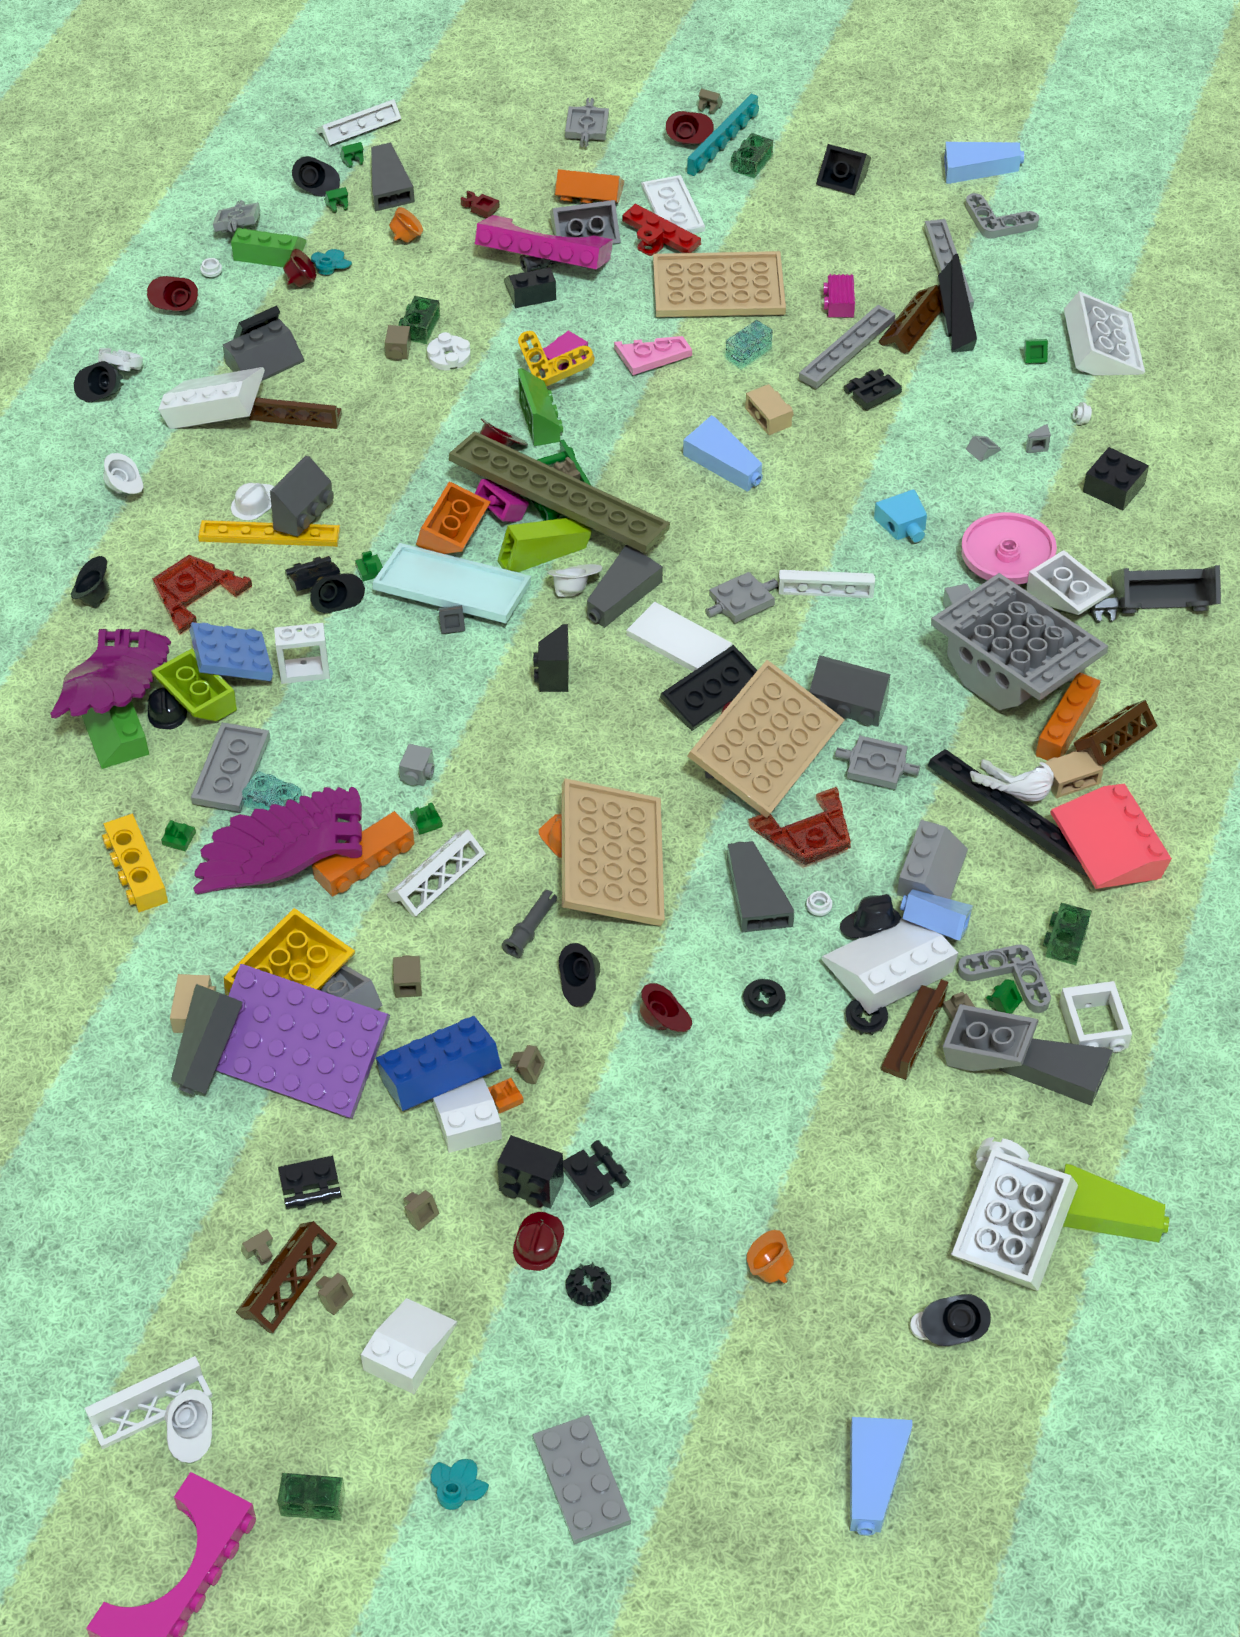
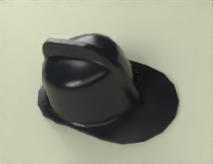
(315, 176)
(97, 381)
(91, 582)
(336, 592)
(165, 710)
(873, 915)
(578, 974)
(955, 1320)

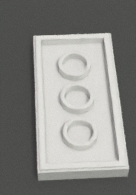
(673, 202)
(676, 637)

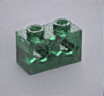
(752, 155)
(421, 317)
(1067, 934)
(311, 1496)

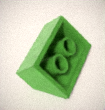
(264, 247)
(538, 409)
(116, 735)

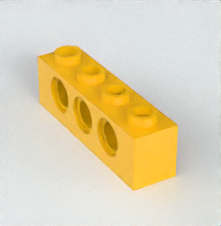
(135, 863)

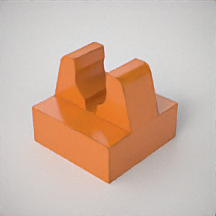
(506, 1095)

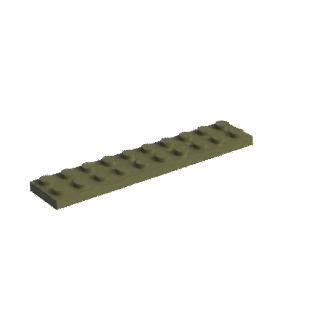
(559, 492)

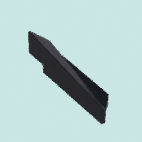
(956, 307)

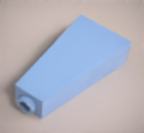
(980, 159)
(723, 454)
(875, 1463)

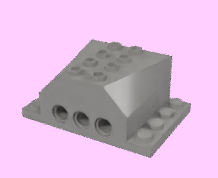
(1013, 644)

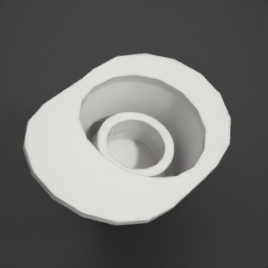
(122, 474)
(251, 501)
(572, 580)
(189, 1425)

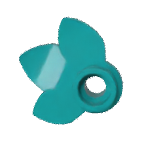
(329, 261)
(459, 1480)

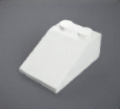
(1066, 584)
(467, 1116)
(407, 1345)

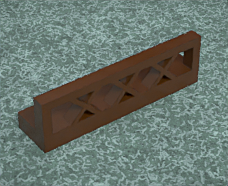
(914, 319)
(296, 413)
(1118, 725)
(915, 1030)
(279, 1269)

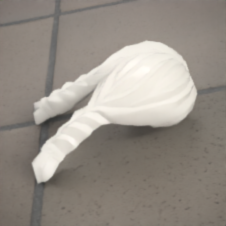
(1027, 786)

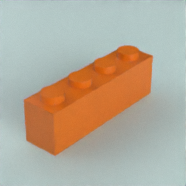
(1068, 717)
(379, 845)

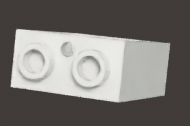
(302, 668)
(1093, 996)

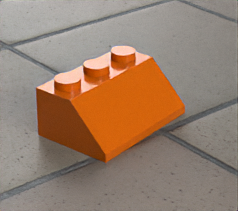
(588, 186)
(452, 520)

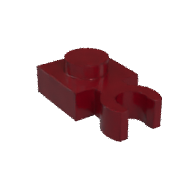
(480, 205)

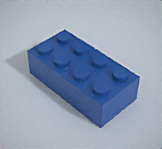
(438, 1062)

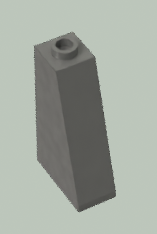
(389, 179)
(623, 585)
(756, 891)
(204, 1038)
(1064, 1068)

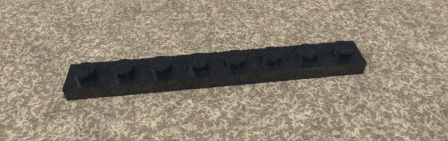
(1006, 807)

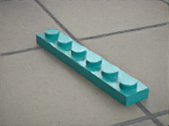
(719, 138)

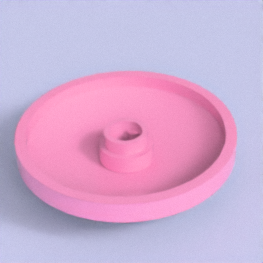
(1007, 546)

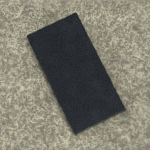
(709, 687)

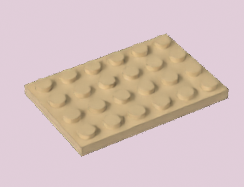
(718, 284)
(766, 738)
(612, 852)

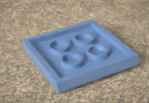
(230, 651)

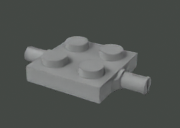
(587, 123)
(240, 215)
(741, 597)
(877, 762)

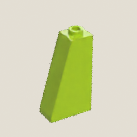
(541, 542)
(1113, 1209)

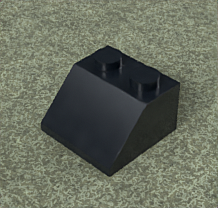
(843, 169)
(531, 287)
(553, 661)

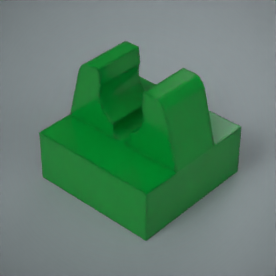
(350, 152)
(335, 197)
(1036, 351)
(368, 566)
(426, 819)
(178, 835)
(1005, 998)

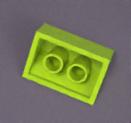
(200, 693)

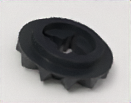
(769, 989)
(853, 1017)
(581, 1293)

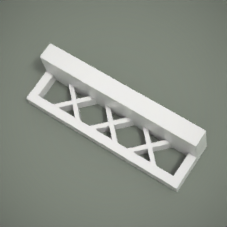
(360, 122)
(826, 583)
(429, 868)
(139, 1396)

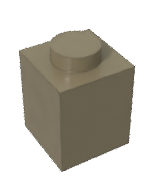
(397, 342)
(407, 976)

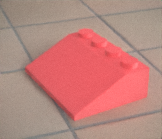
(1112, 837)

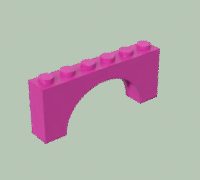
(582, 251)
(220, 1524)

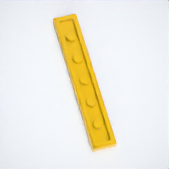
(265, 534)

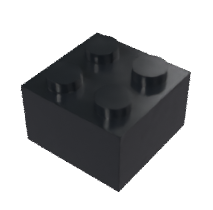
(1115, 478)
(530, 1172)

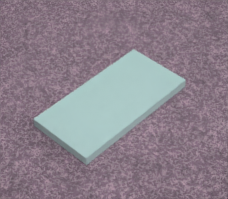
(452, 582)

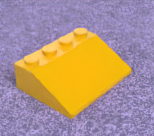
(296, 951)

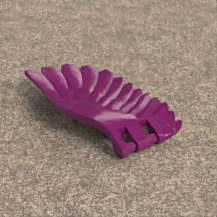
(112, 672)
(281, 840)

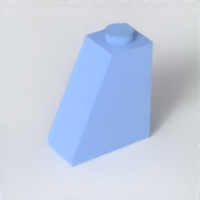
(937, 913)

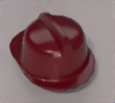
(689, 127)
(299, 269)
(172, 293)
(500, 435)
(663, 1010)
(538, 1241)

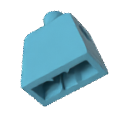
(902, 516)

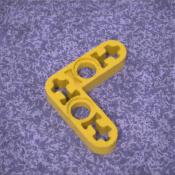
(551, 366)

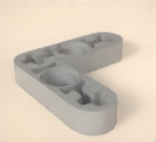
(1023, 221)
(1016, 967)

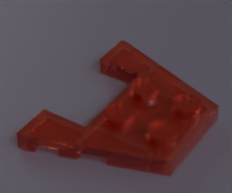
(189, 581)
(811, 837)

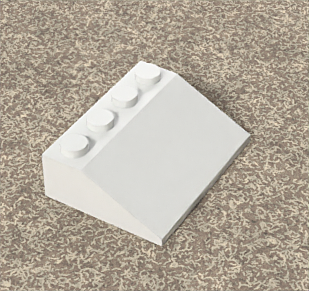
(1102, 337)
(211, 398)
(891, 963)
(1015, 1219)

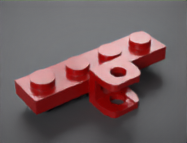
(656, 230)

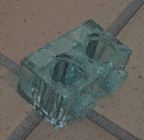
(749, 344)
(268, 790)

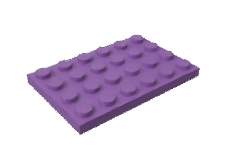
(301, 1041)

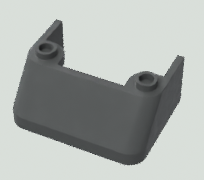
(1167, 588)

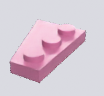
(650, 355)

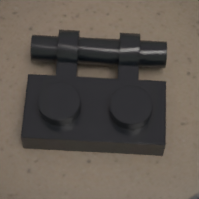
(873, 388)
(304, 575)
(308, 1176)
(588, 1178)

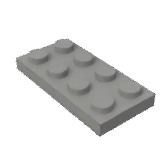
(230, 766)
(581, 1479)

